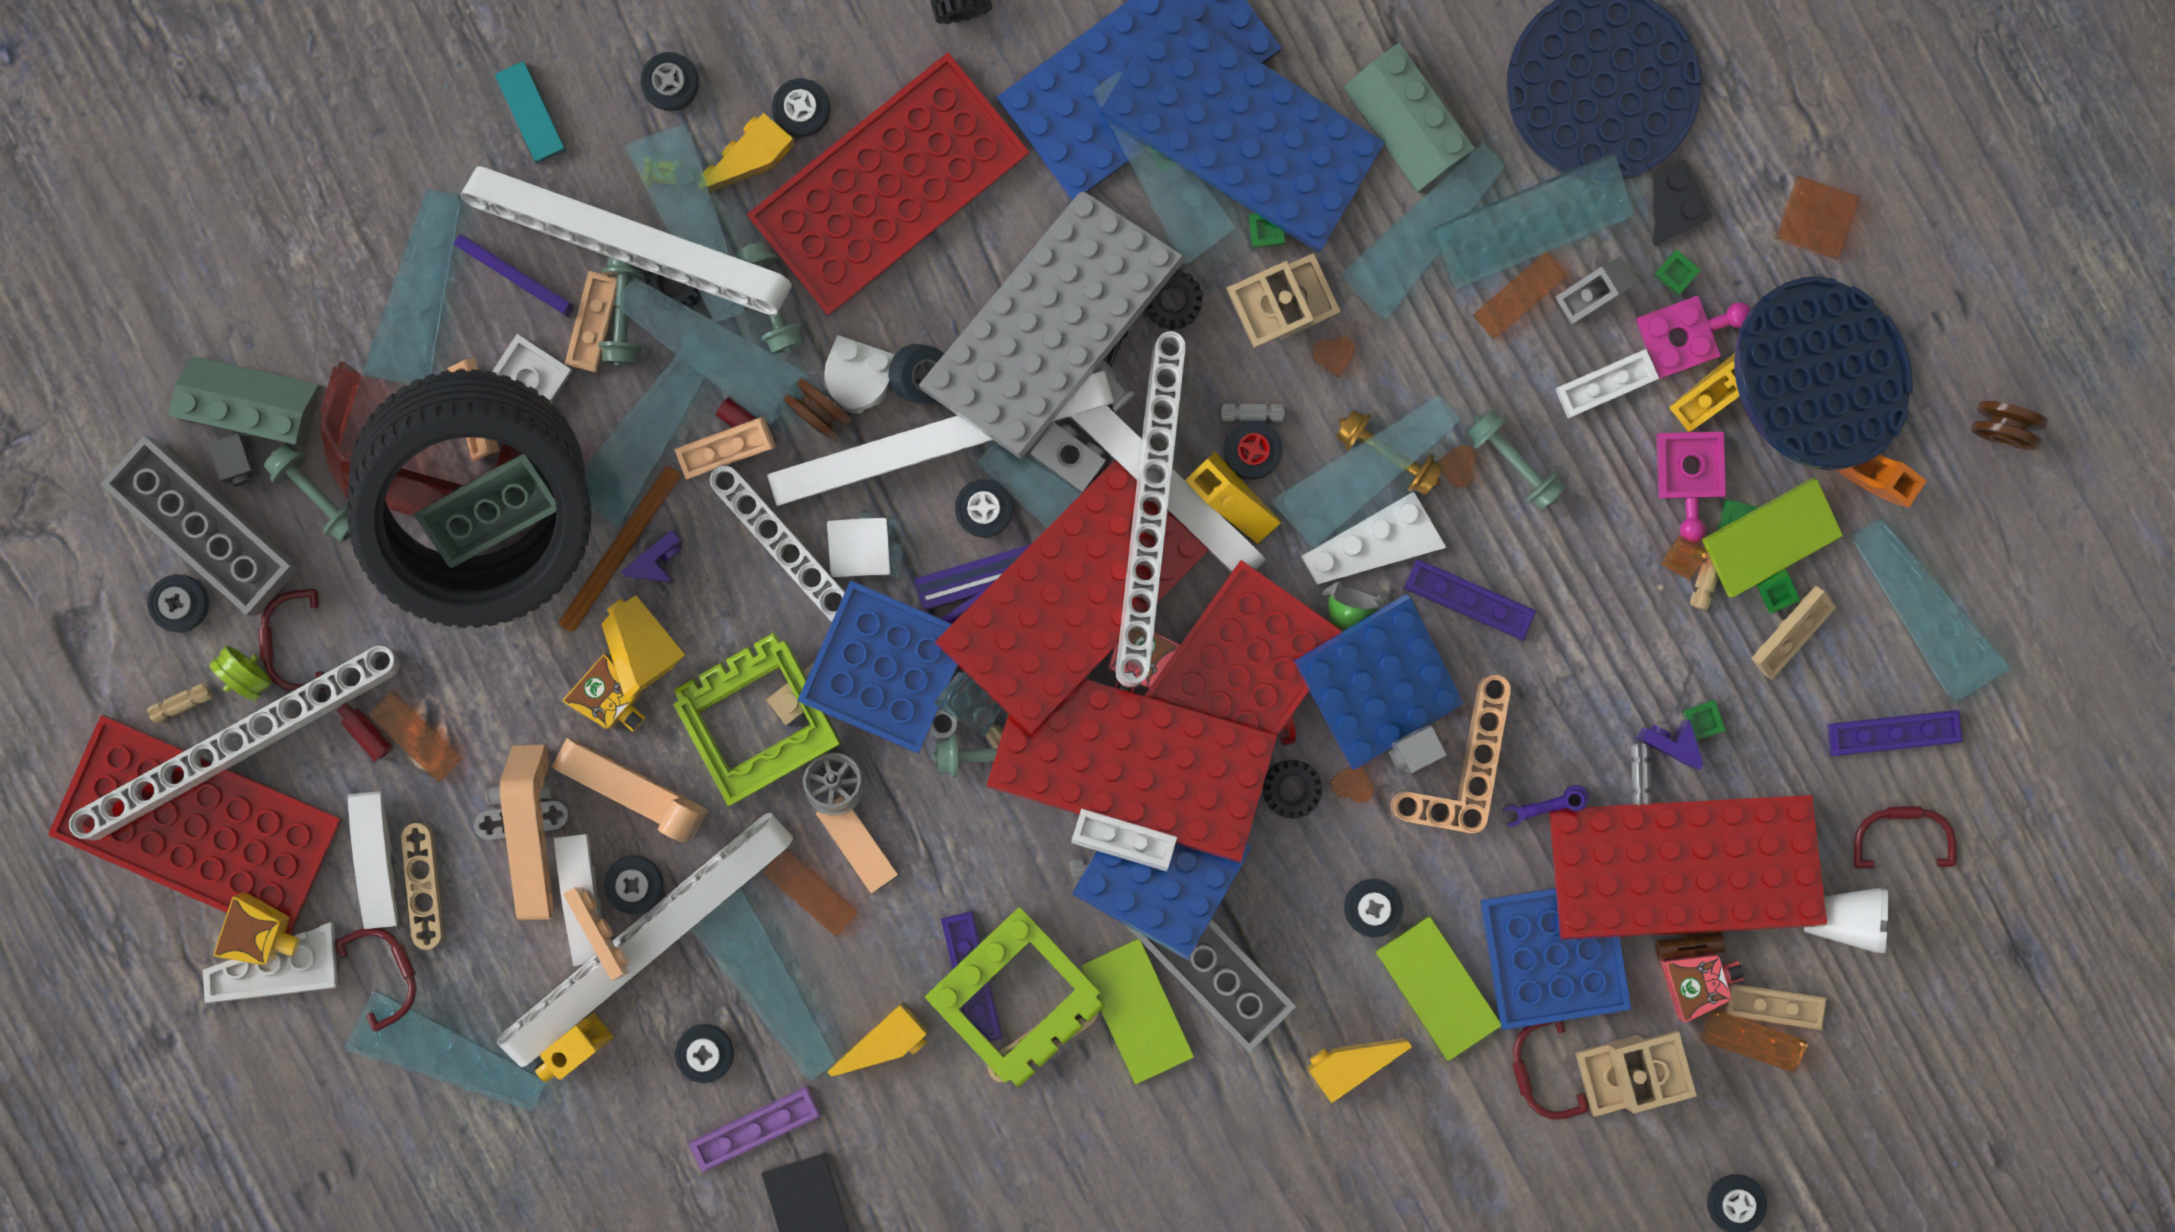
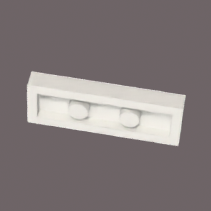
(1607, 383)
(1124, 840)

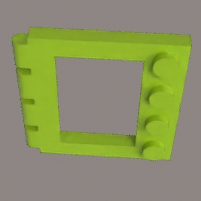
(776, 760)
(982, 965)

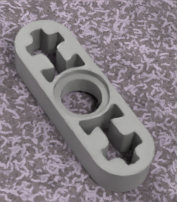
(499, 832)

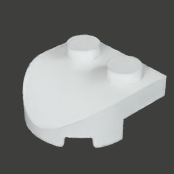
(856, 375)

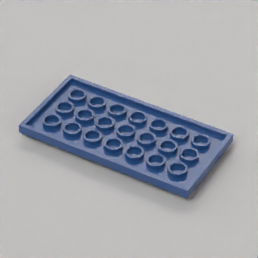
(1056, 99)
(1241, 127)

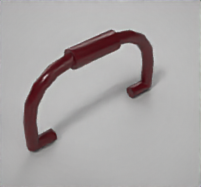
(265, 635)
(1905, 812)
(403, 963)
(1524, 1082)

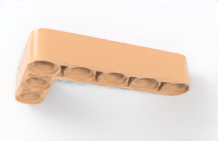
(1471, 768)
(676, 814)
(524, 830)

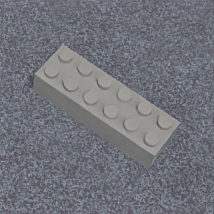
(200, 526)
(1227, 985)

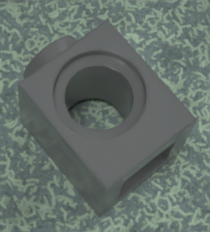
(233, 459)

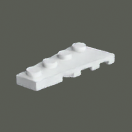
(1382, 539)
(309, 970)

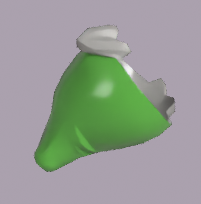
(1350, 606)

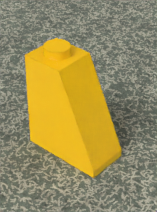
(638, 646)

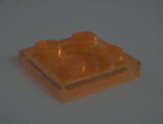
(1817, 217)

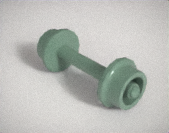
(783, 337)
(620, 351)
(285, 464)
(1545, 490)
(948, 755)

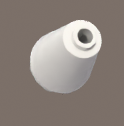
(1856, 919)

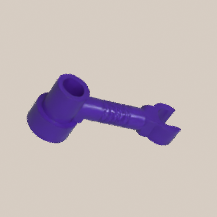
(1554, 804)

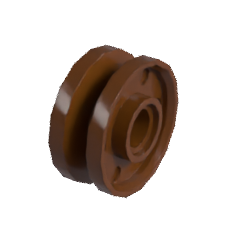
(817, 410)
(2009, 425)

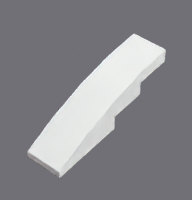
(372, 859)
(576, 870)

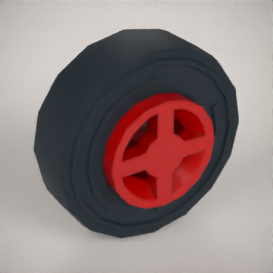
(1257, 439)

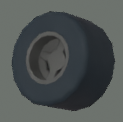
(903, 368)

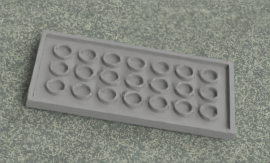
(1051, 323)

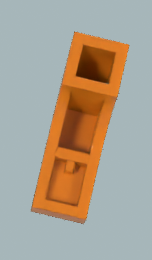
(1887, 480)

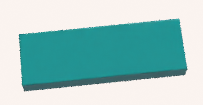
(530, 112)

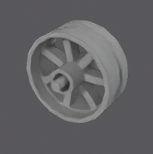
(833, 784)

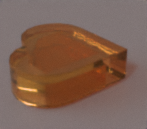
(1334, 355)
(1458, 466)
(1352, 784)

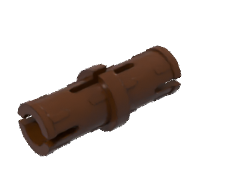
(1690, 946)

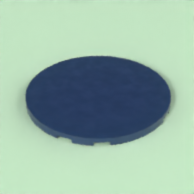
(1604, 83)
(1823, 373)

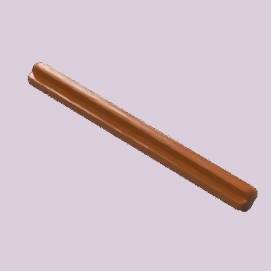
(619, 548)

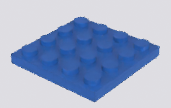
(880, 668)
(1379, 681)
(1160, 904)
(1546, 977)

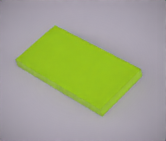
(1772, 537)
(1438, 988)
(1137, 1011)

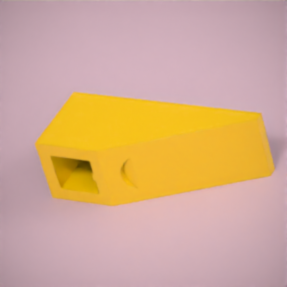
(754, 153)
(1232, 498)

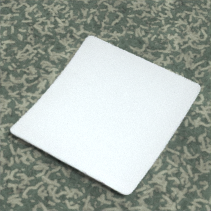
(858, 547)

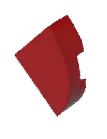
(1288, 733)

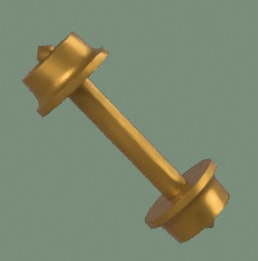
(1424, 475)

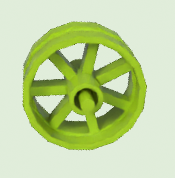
(240, 673)

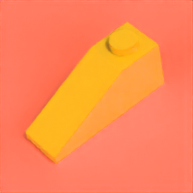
(1707, 396)
(886, 1041)
(1349, 1066)

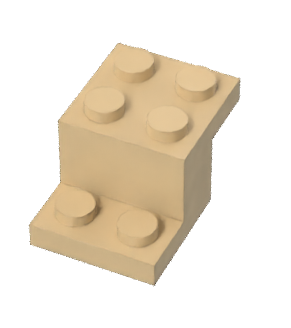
(1283, 300)
(1635, 1073)

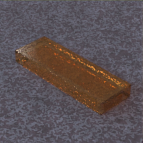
(1519, 295)
(415, 736)
(810, 892)
(1753, 1040)

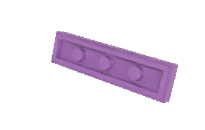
(755, 1128)

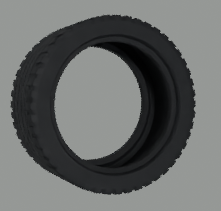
(485, 586)

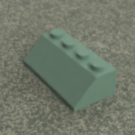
(1408, 117)
(245, 401)
(487, 510)

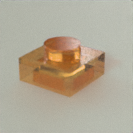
(1684, 557)

